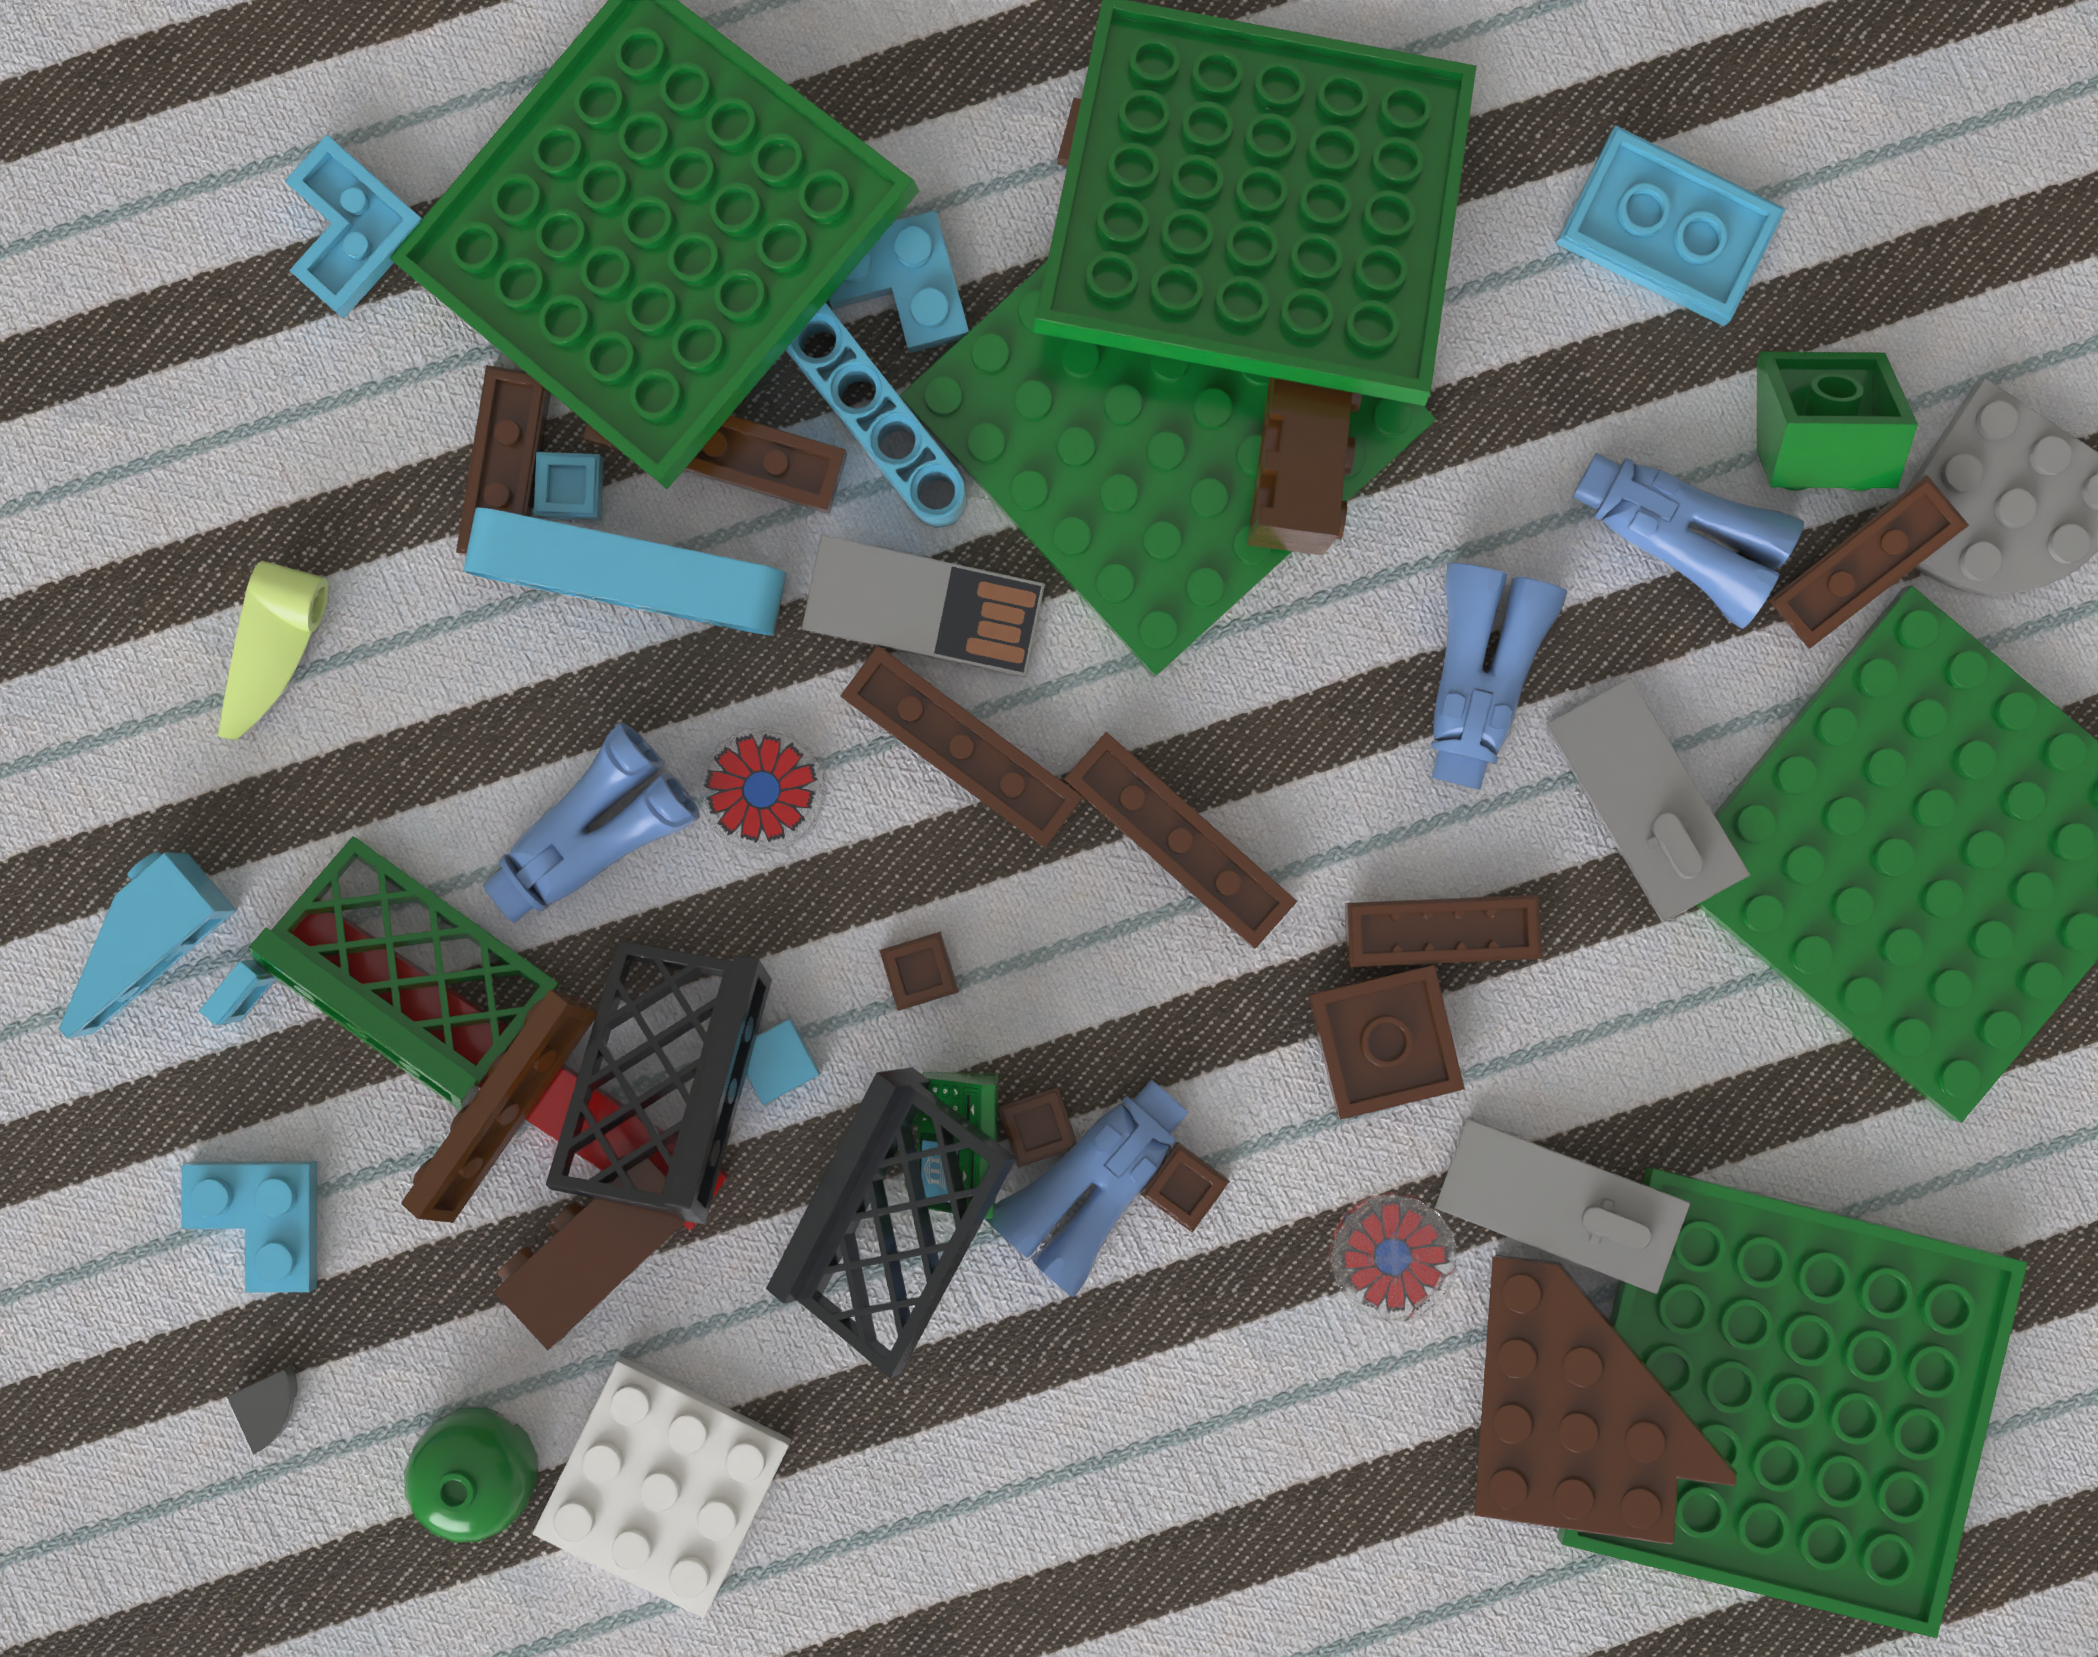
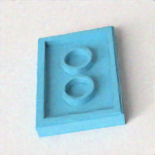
(1670, 226)

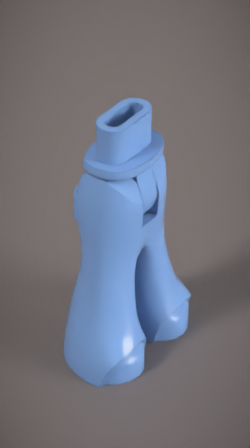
(1656, 515)
(1476, 706)
(559, 849)
(1116, 1157)

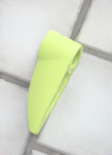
(272, 634)

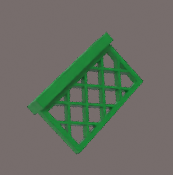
(371, 1017)

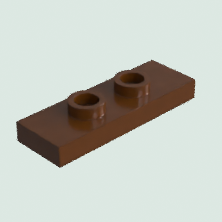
(1443, 930)

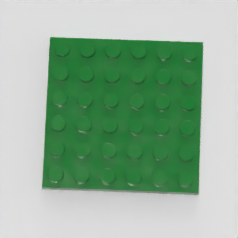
(1259, 201)
(654, 228)
(1125, 466)
(1922, 854)
(1839, 1383)

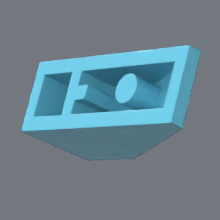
(144, 934)

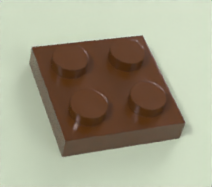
(1386, 1041)

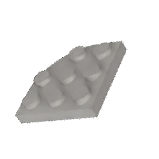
(2021, 491)

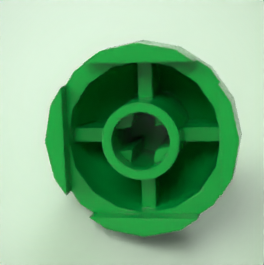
(470, 1475)

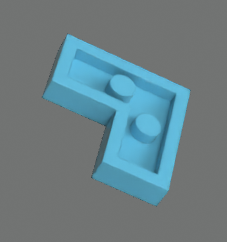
(363, 230)
(916, 269)
(273, 1206)

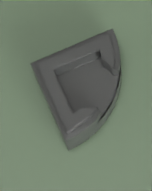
(265, 1407)

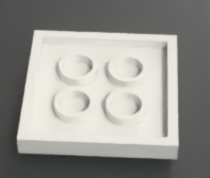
(662, 1486)

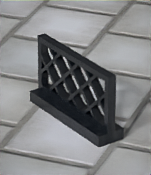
(714, 1092)
(856, 1181)

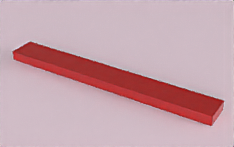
(475, 1041)

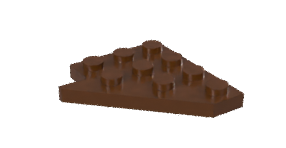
(1576, 1418)

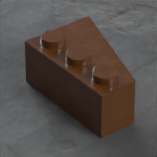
(1302, 467)
(584, 1259)

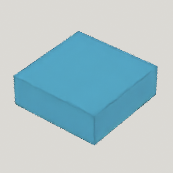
(568, 486)
(237, 993)
(780, 1062)

